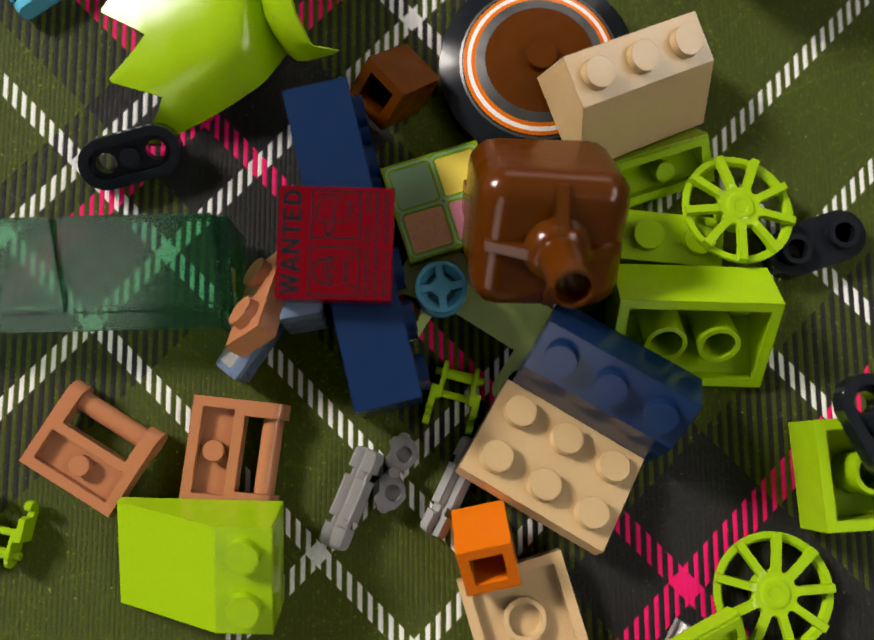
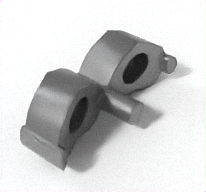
(391, 486)

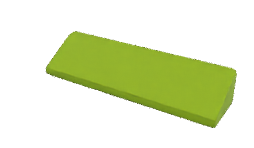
(665, 165)

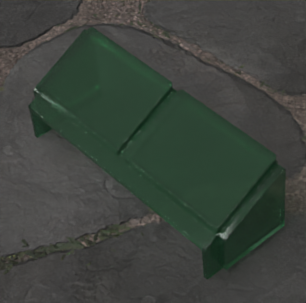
(119, 272)

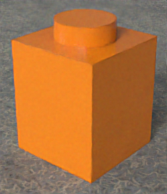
(485, 548)

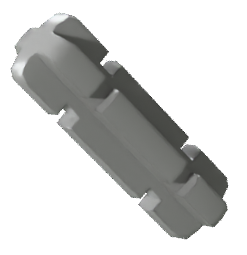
(447, 496)
(351, 498)

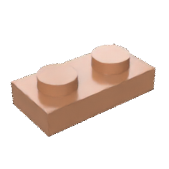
(257, 313)

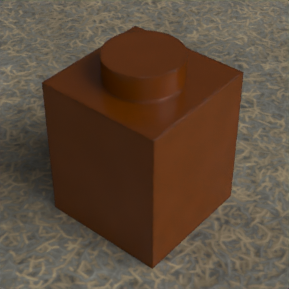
(394, 85)

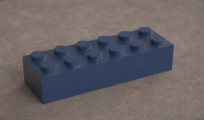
(372, 338)

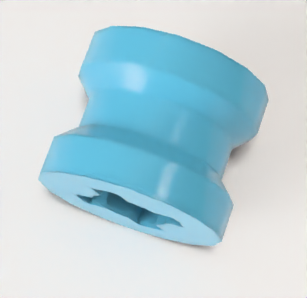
(440, 280)

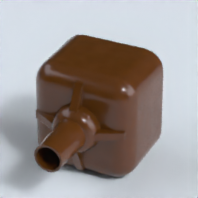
(543, 221)

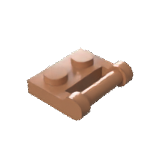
(218, 446)
(83, 463)

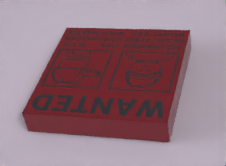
(335, 245)

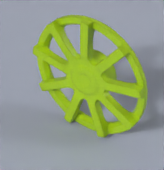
(739, 208)
(774, 590)

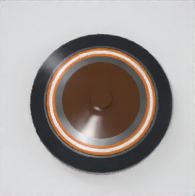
(500, 50)

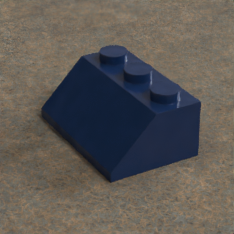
(610, 383)

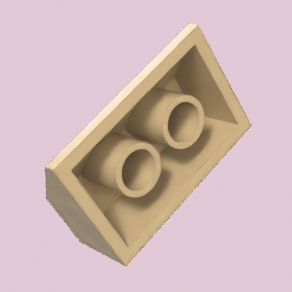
(632, 86)

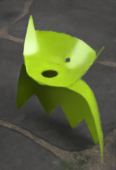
(207, 52)

